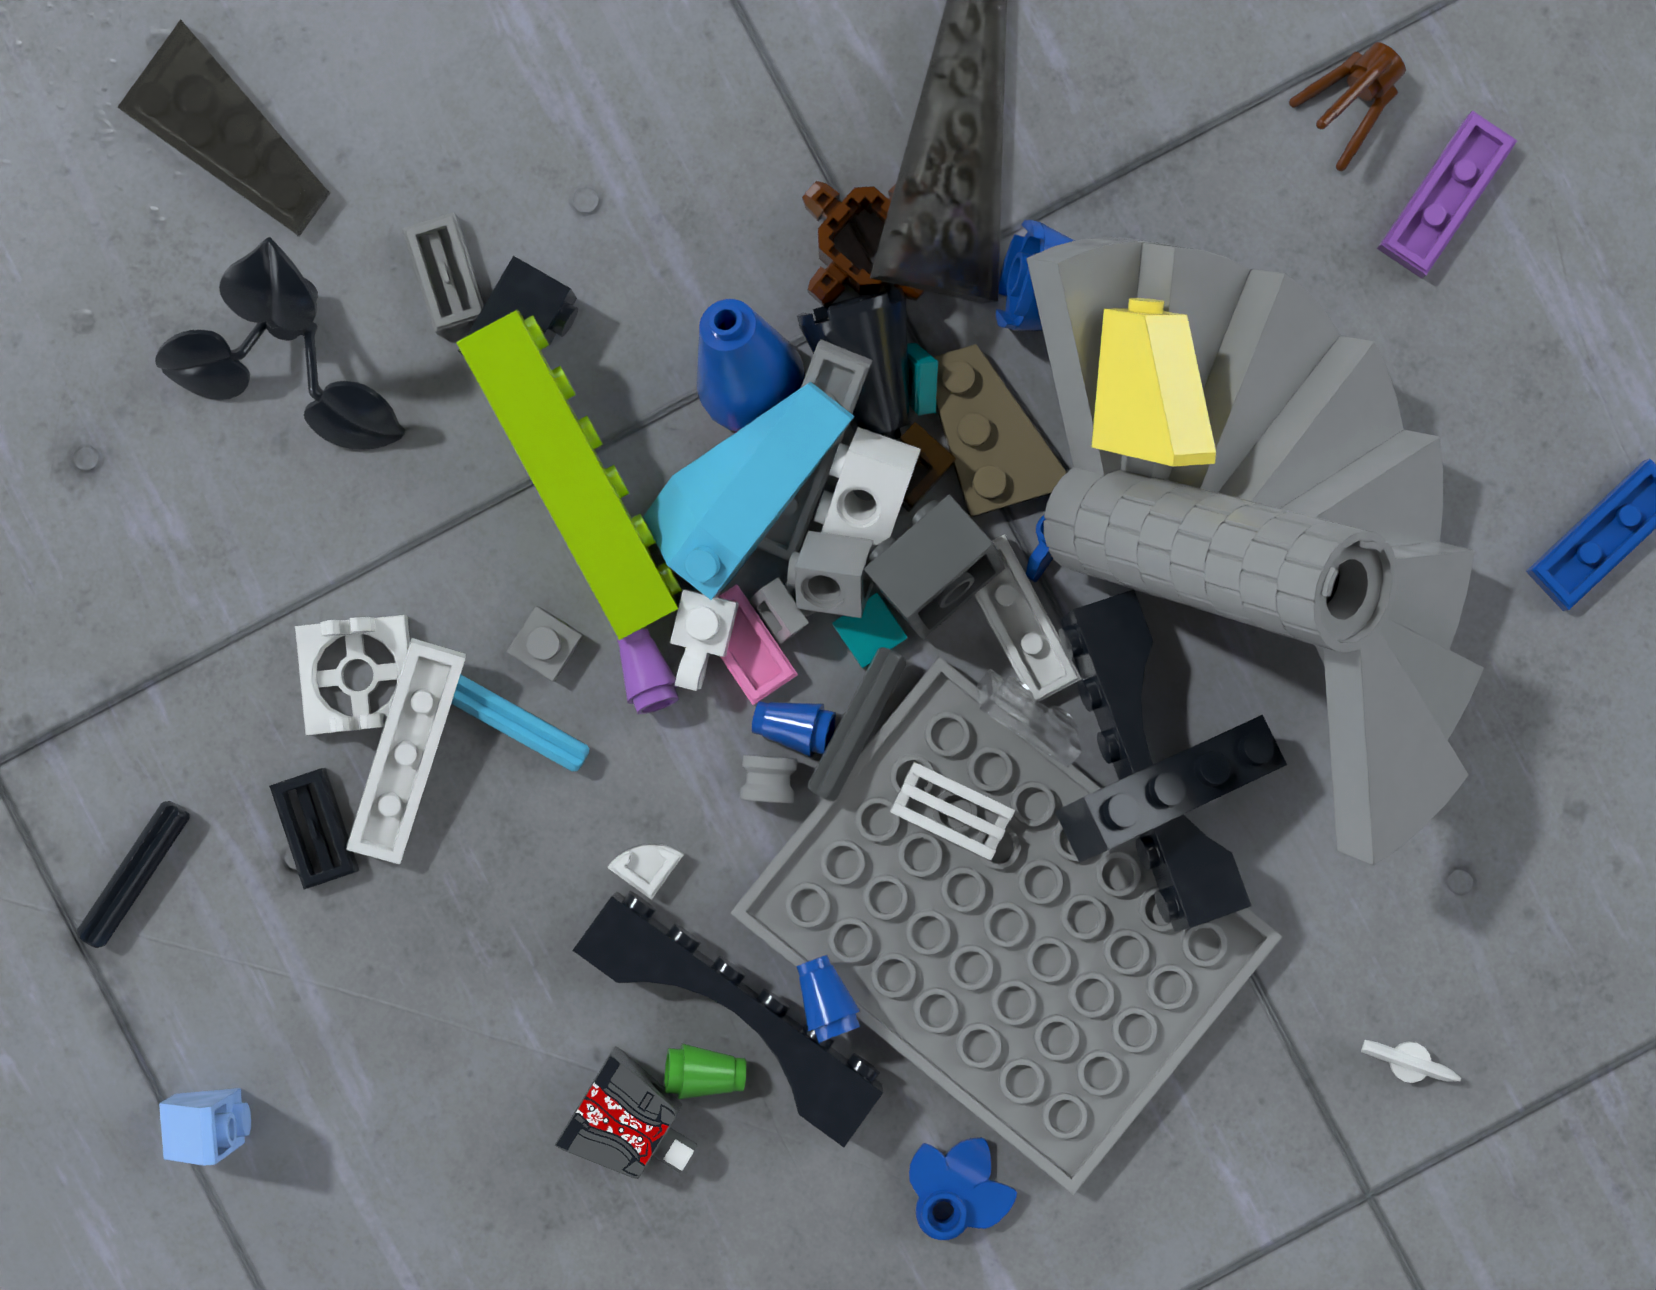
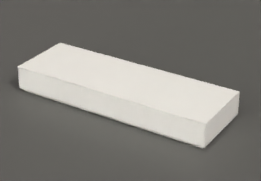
(1025, 628)

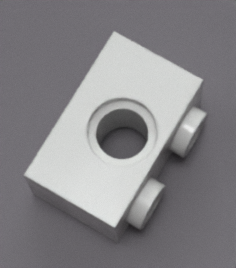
(870, 465)

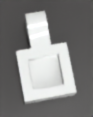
(704, 629)

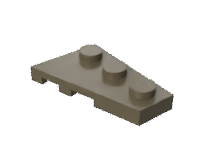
(994, 442)

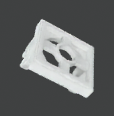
(311, 643)

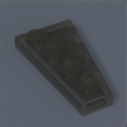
(214, 124)

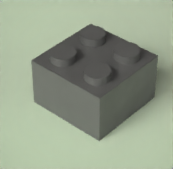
(934, 565)

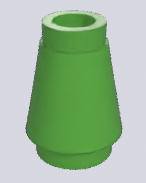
(702, 1072)

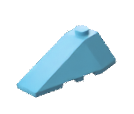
(735, 493)

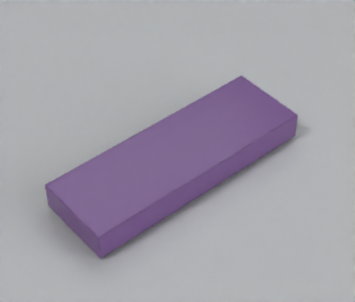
(1447, 194)

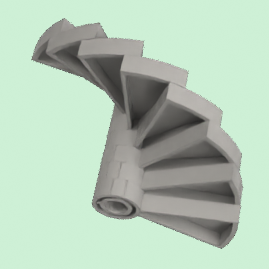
(1302, 526)

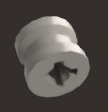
(768, 779)

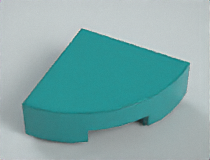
(923, 380)

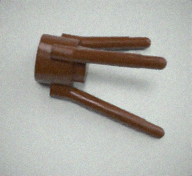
(1370, 77)

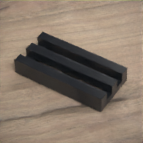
(334, 820)

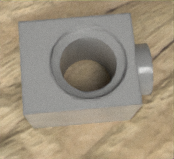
(831, 574)

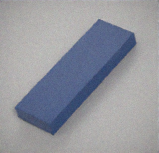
(1599, 539)

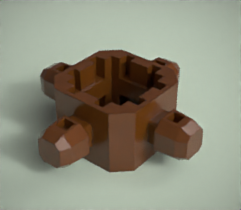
(823, 203)

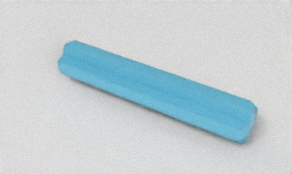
(519, 724)

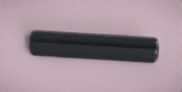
(133, 874)

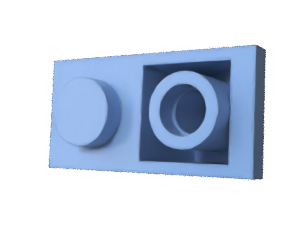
(203, 1125)

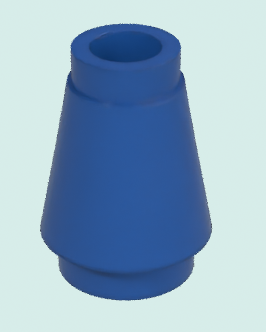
(795, 725)
(826, 999)

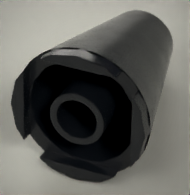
(879, 332)

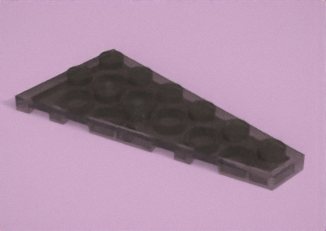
(949, 185)

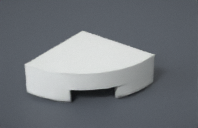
(646, 866)

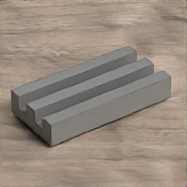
(459, 317)

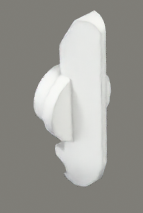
(1409, 1061)

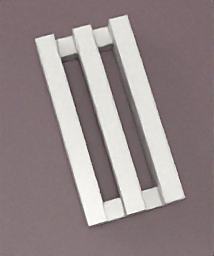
(994, 830)

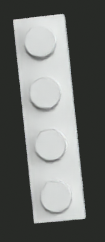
(406, 751)

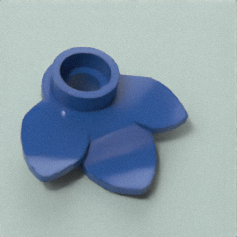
(963, 1182)

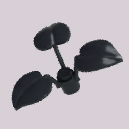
(276, 296)

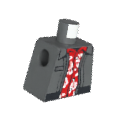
(626, 1121)

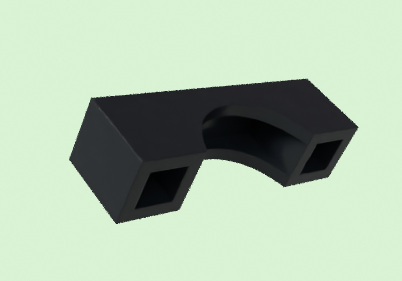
(1170, 788)

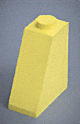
(1151, 388)

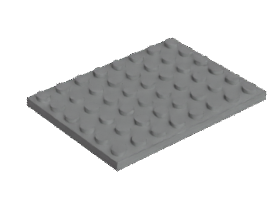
(1011, 979)

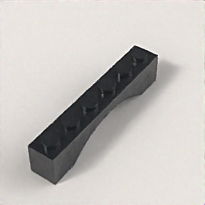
(1111, 648)
(635, 947)

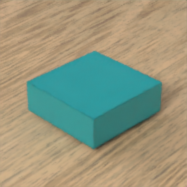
(871, 632)

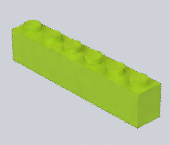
(569, 474)

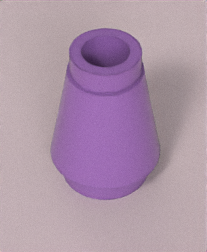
(646, 673)

